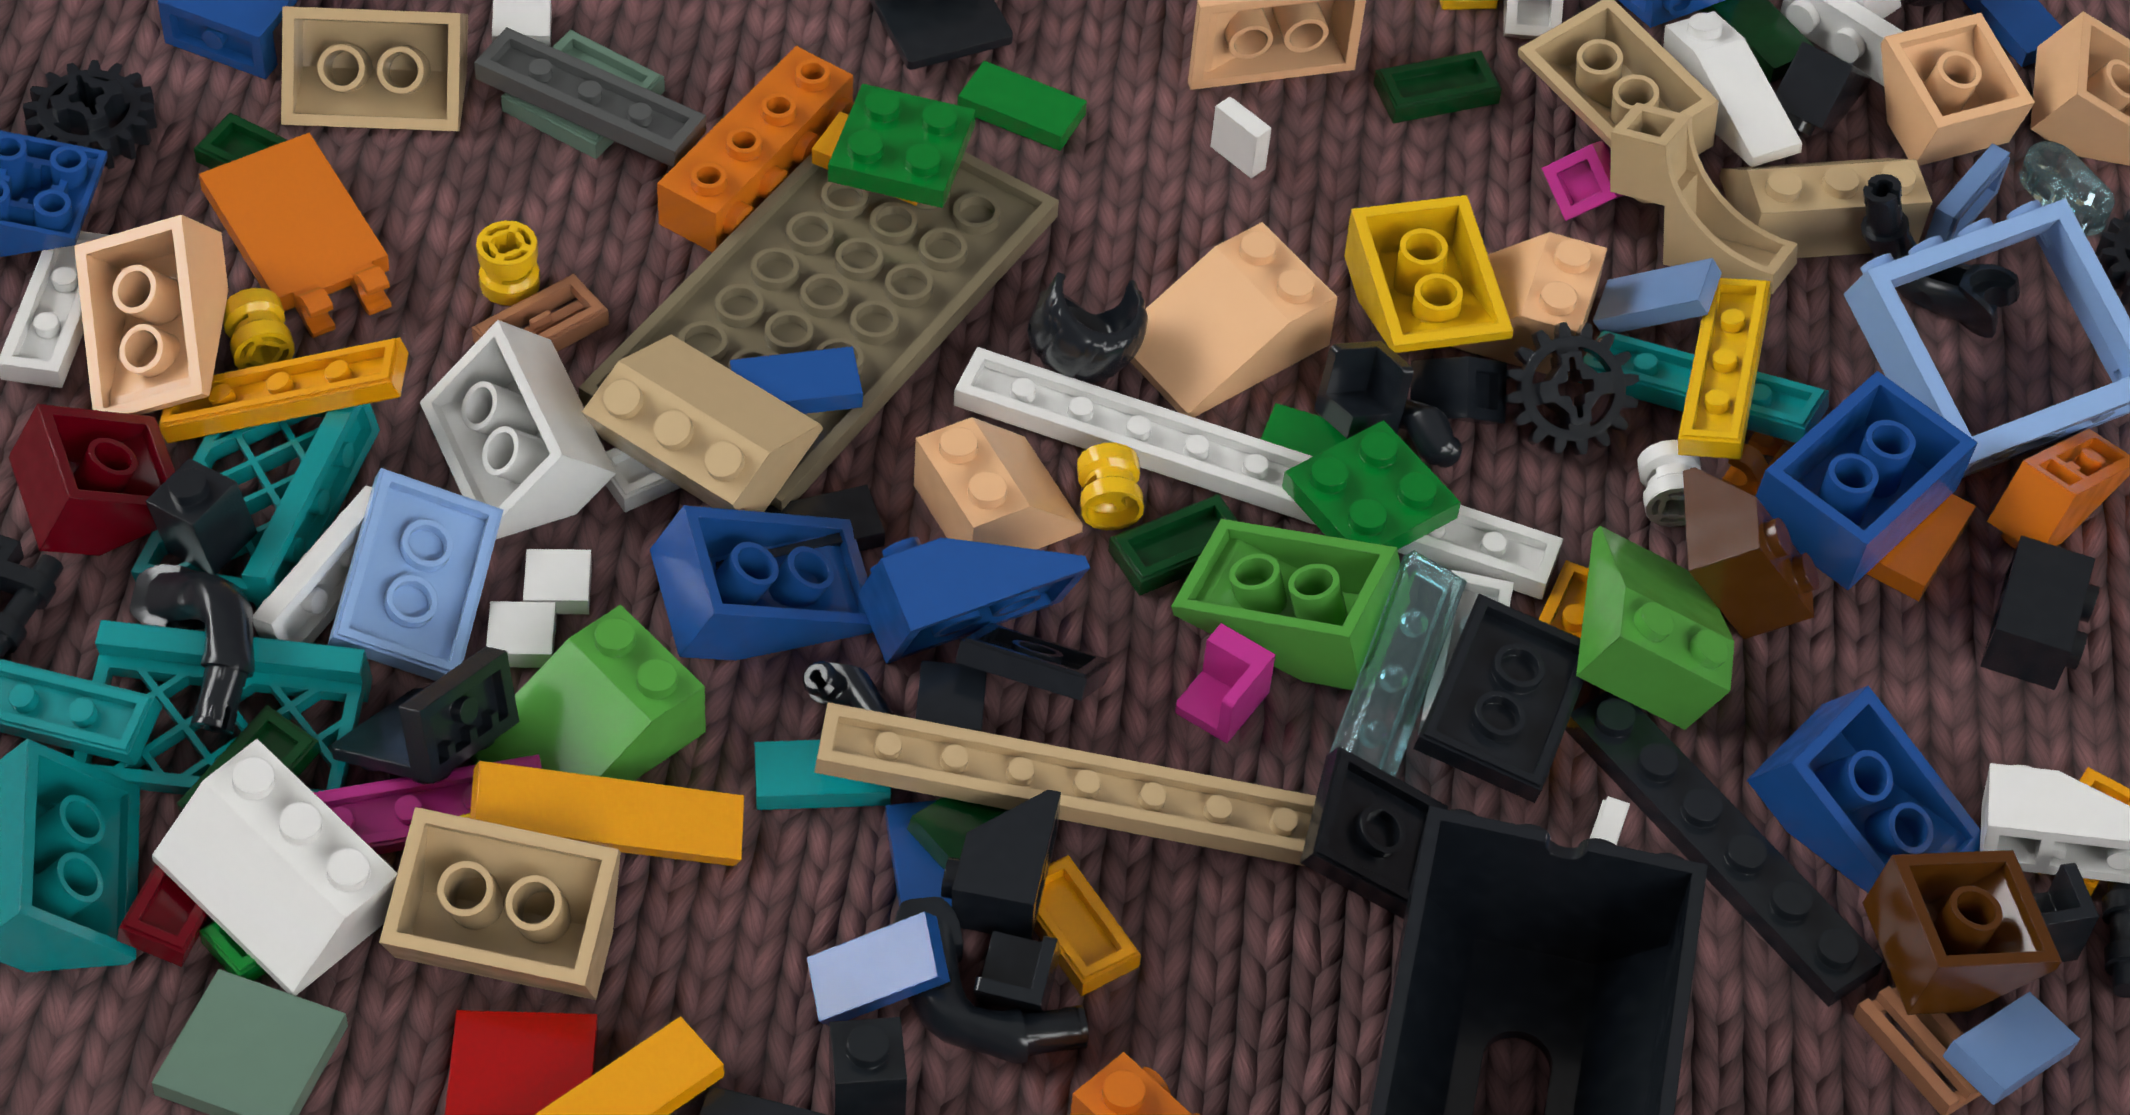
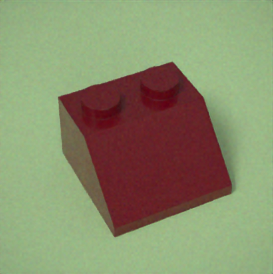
(89, 477)

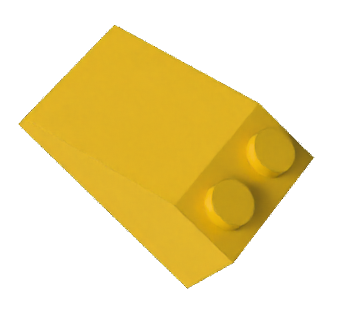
(1425, 274)

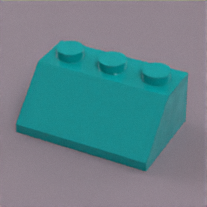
(65, 861)

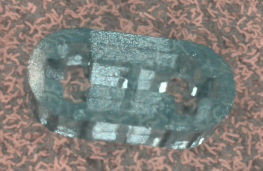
(2056, 173)

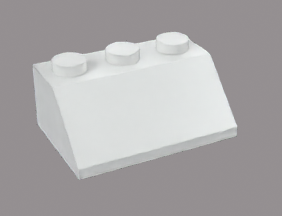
(517, 430)
(276, 868)

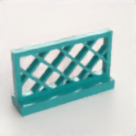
(303, 502)
(281, 669)

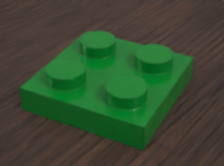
(901, 145)
(1371, 490)

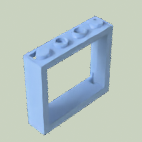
(2080, 276)

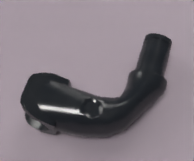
(1959, 292)
(200, 600)
(997, 1033)

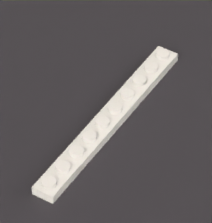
(1226, 461)

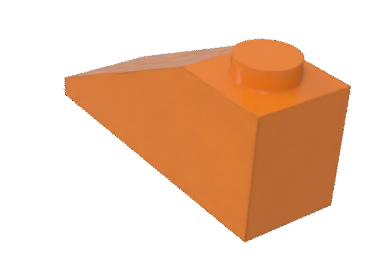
(2060, 489)

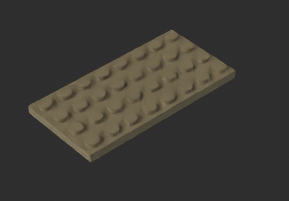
(848, 270)

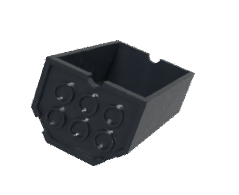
(1544, 947)

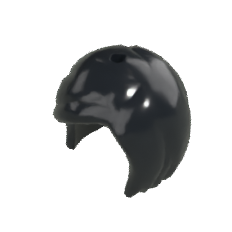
(1082, 342)

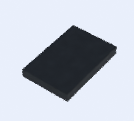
(1504, 699)

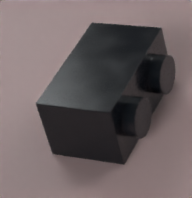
(2040, 613)

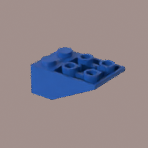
(44, 192)

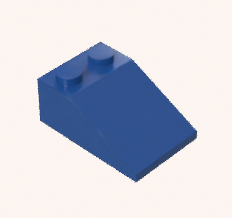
(956, 587)
(755, 599)
(1861, 791)

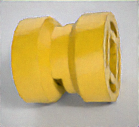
(508, 262)
(262, 335)
(1110, 486)

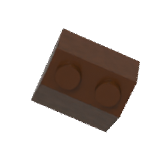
(1745, 557)
(1958, 929)

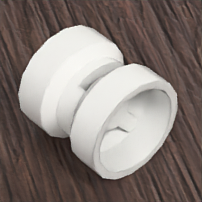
(1662, 476)

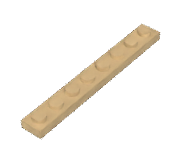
(1092, 786)

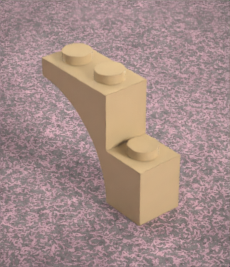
(1660, 165)

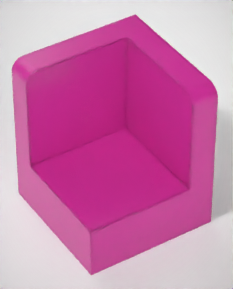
(1581, 180)
(1230, 686)

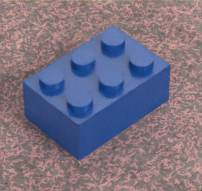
(1865, 478)

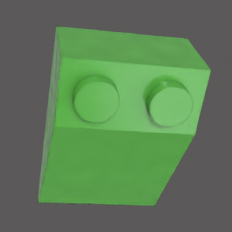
(1294, 595)
(1652, 633)
(605, 704)

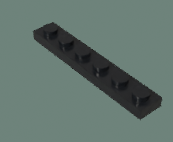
(1738, 857)

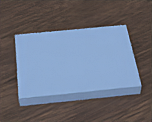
(416, 576)

